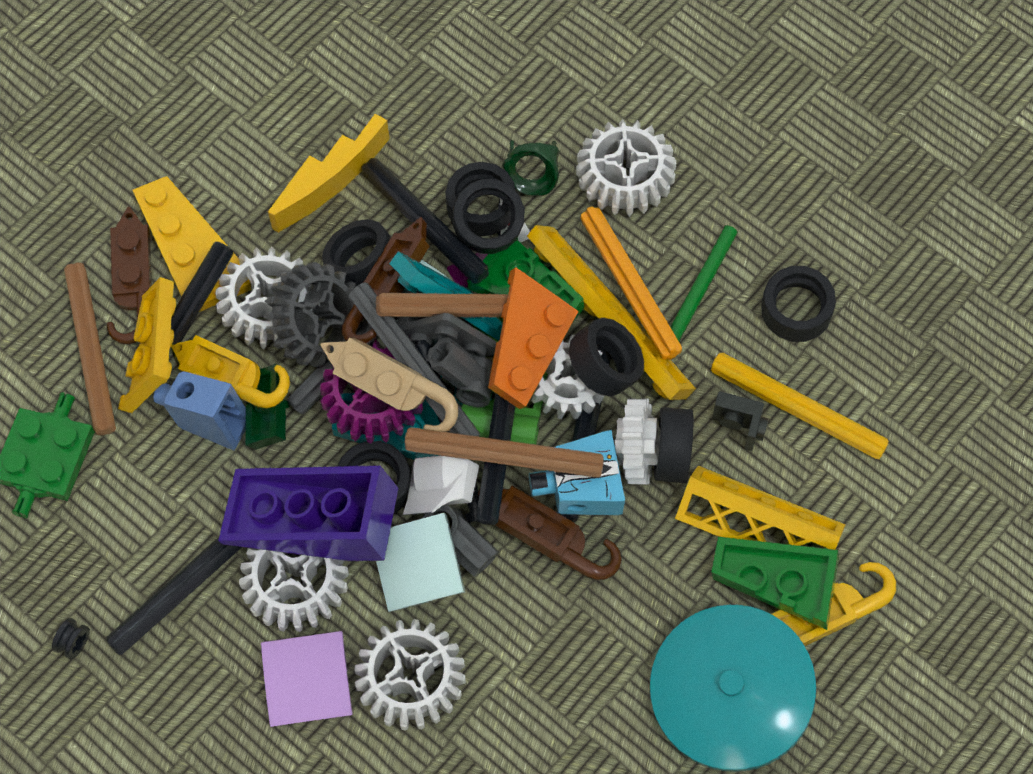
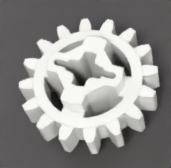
(568, 392)
(638, 441)

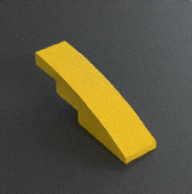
(320, 181)

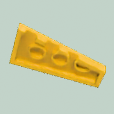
(180, 234)

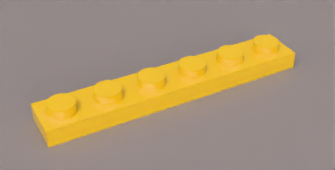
(601, 303)

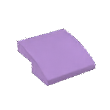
(306, 678)

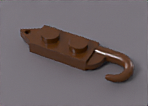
(129, 268)
(384, 277)
(552, 534)

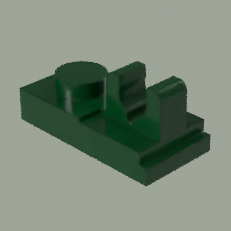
(266, 425)

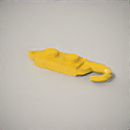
(221, 364)
(845, 607)

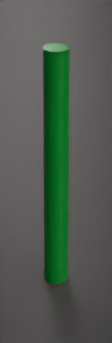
(703, 281)

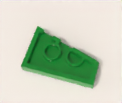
(528, 262)
(780, 574)

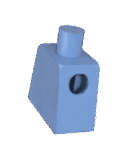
(204, 408)

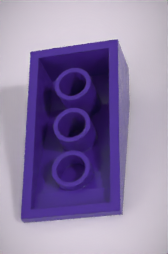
(312, 511)

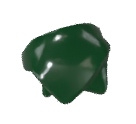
(547, 153)

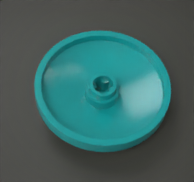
(733, 688)

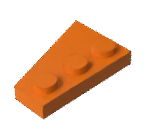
(529, 338)

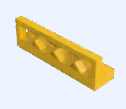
(756, 506)

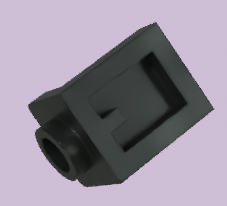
(741, 412)

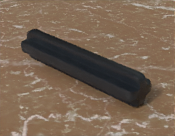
(199, 289)

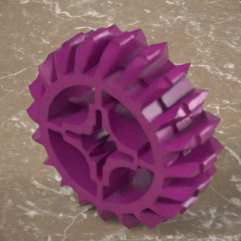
(358, 415)

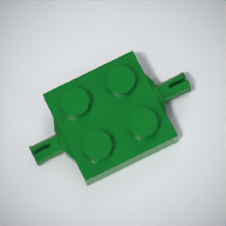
(44, 454)

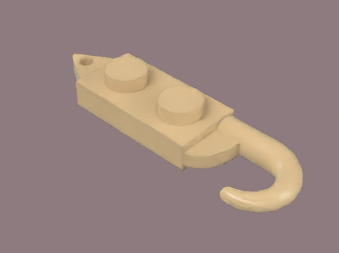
(388, 379)

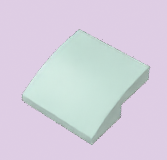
(420, 563)

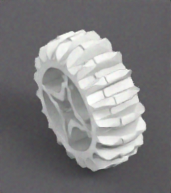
(645, 158)
(243, 315)
(284, 589)
(395, 683)

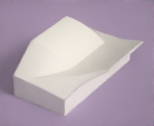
(440, 482)

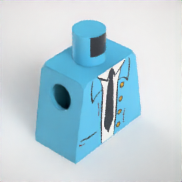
(582, 493)

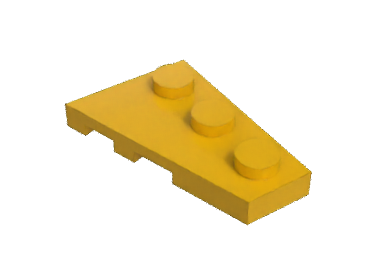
(153, 330)

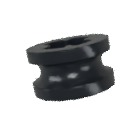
(70, 638)

